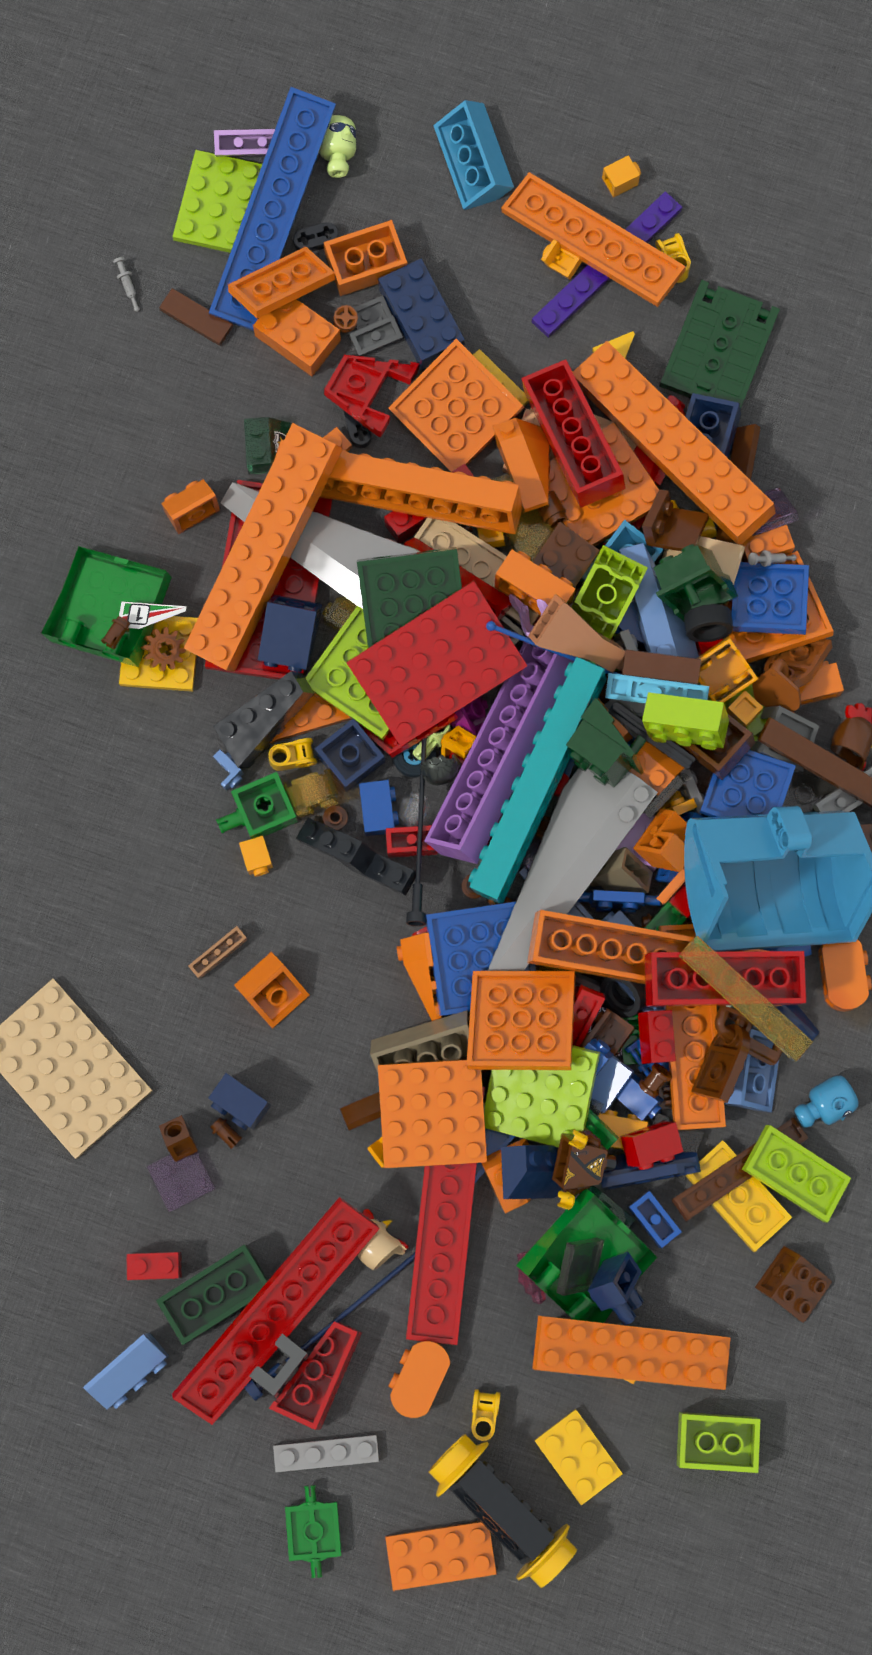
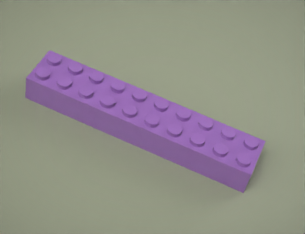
(497, 756)

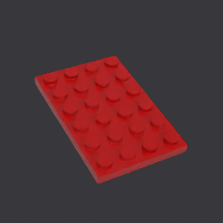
(436, 664)

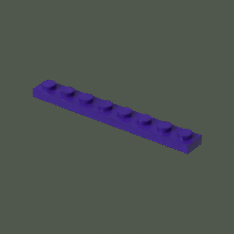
(590, 280)

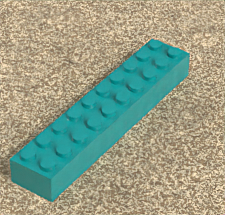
(537, 783)

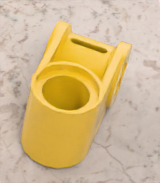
(675, 249)
(294, 754)
(484, 1412)

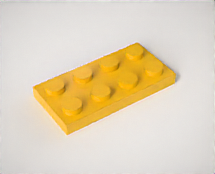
(747, 1208)

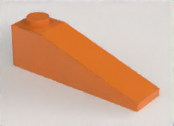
(526, 460)
(418, 961)

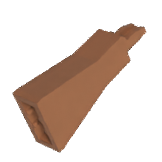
(568, 633)

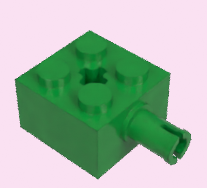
(249, 811)

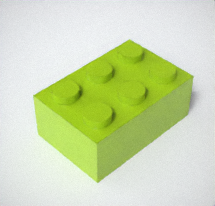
(685, 720)
(718, 1442)

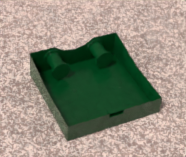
(404, 587)

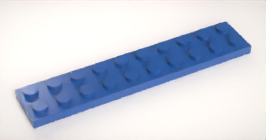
(275, 197)

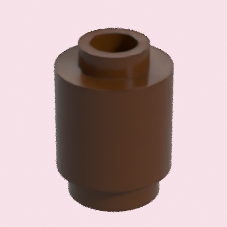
(553, 512)

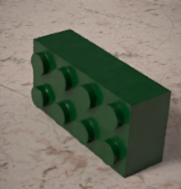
(213, 1294)

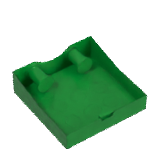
(94, 598)
(584, 1221)

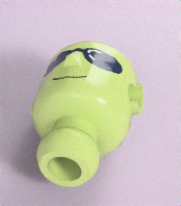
(339, 145)

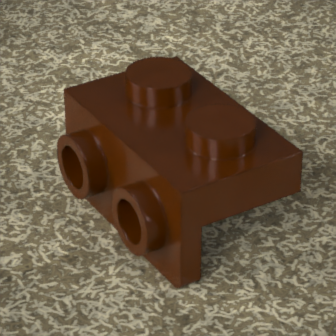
(611, 1030)

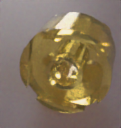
(311, 792)

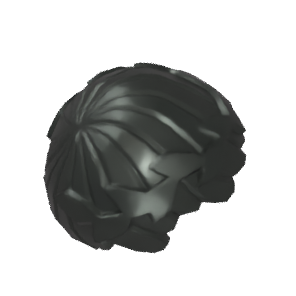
(440, 769)

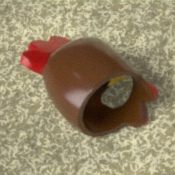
(854, 735)

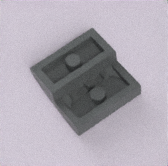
(374, 327)

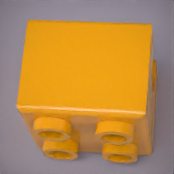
(725, 671)

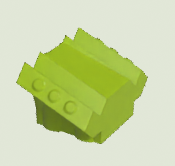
(608, 591)

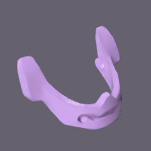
(524, 612)

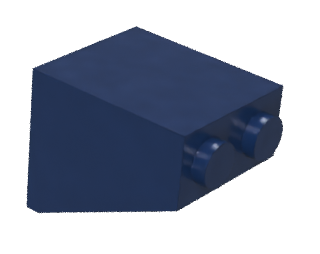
(289, 632)

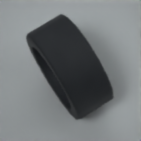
(708, 623)
(617, 1004)

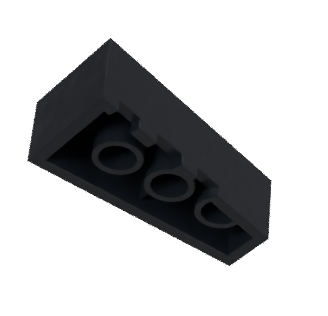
(258, 721)

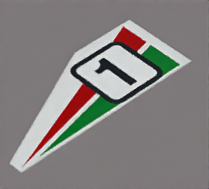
(144, 614)

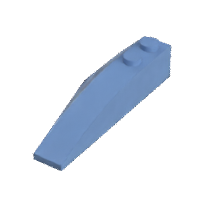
(658, 624)

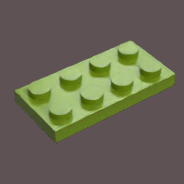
(796, 1173)

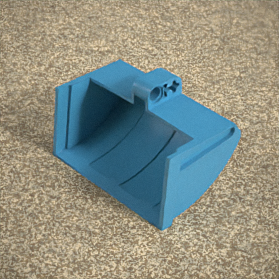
(778, 879)

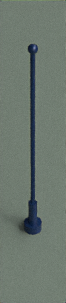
(254, 1388)

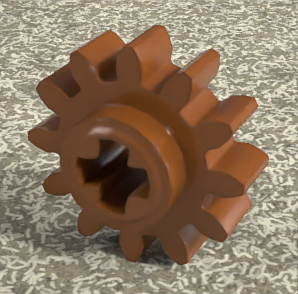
(161, 658)

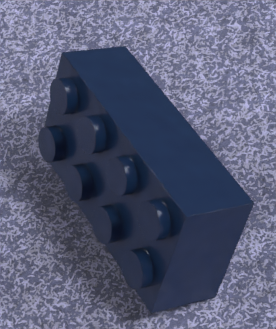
(419, 312)

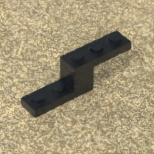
(356, 856)

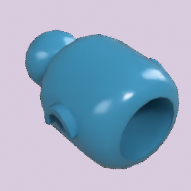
(829, 1101)

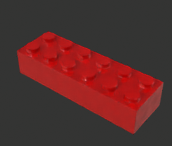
(573, 433)
(772, 973)

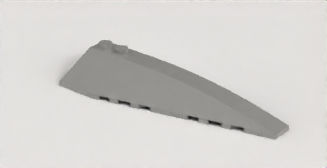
(326, 545)
(575, 847)

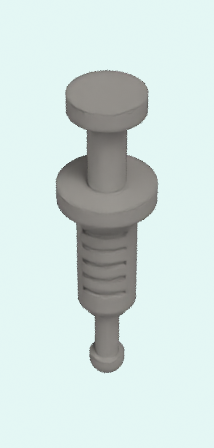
(126, 281)
(767, 558)

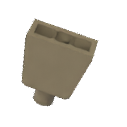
(623, 873)

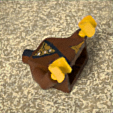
(580, 1165)

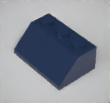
(715, 419)
(529, 1172)

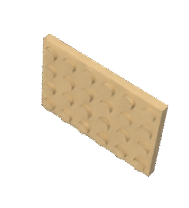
(67, 1069)

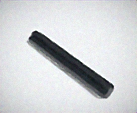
(635, 723)

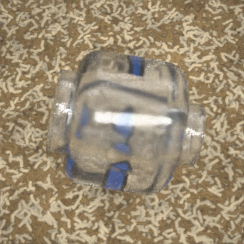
(409, 810)

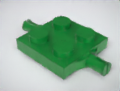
(313, 1531)

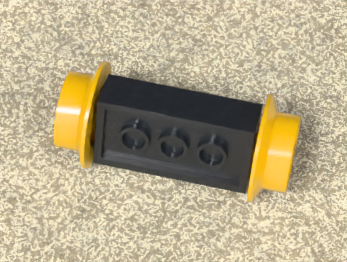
(502, 1512)

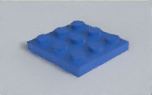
(771, 598)
(749, 788)

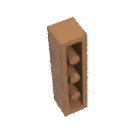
(218, 952)

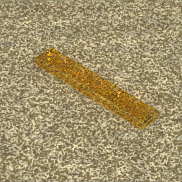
(745, 998)

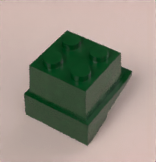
(692, 580)
(602, 748)

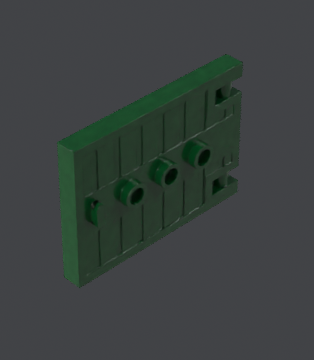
(719, 345)

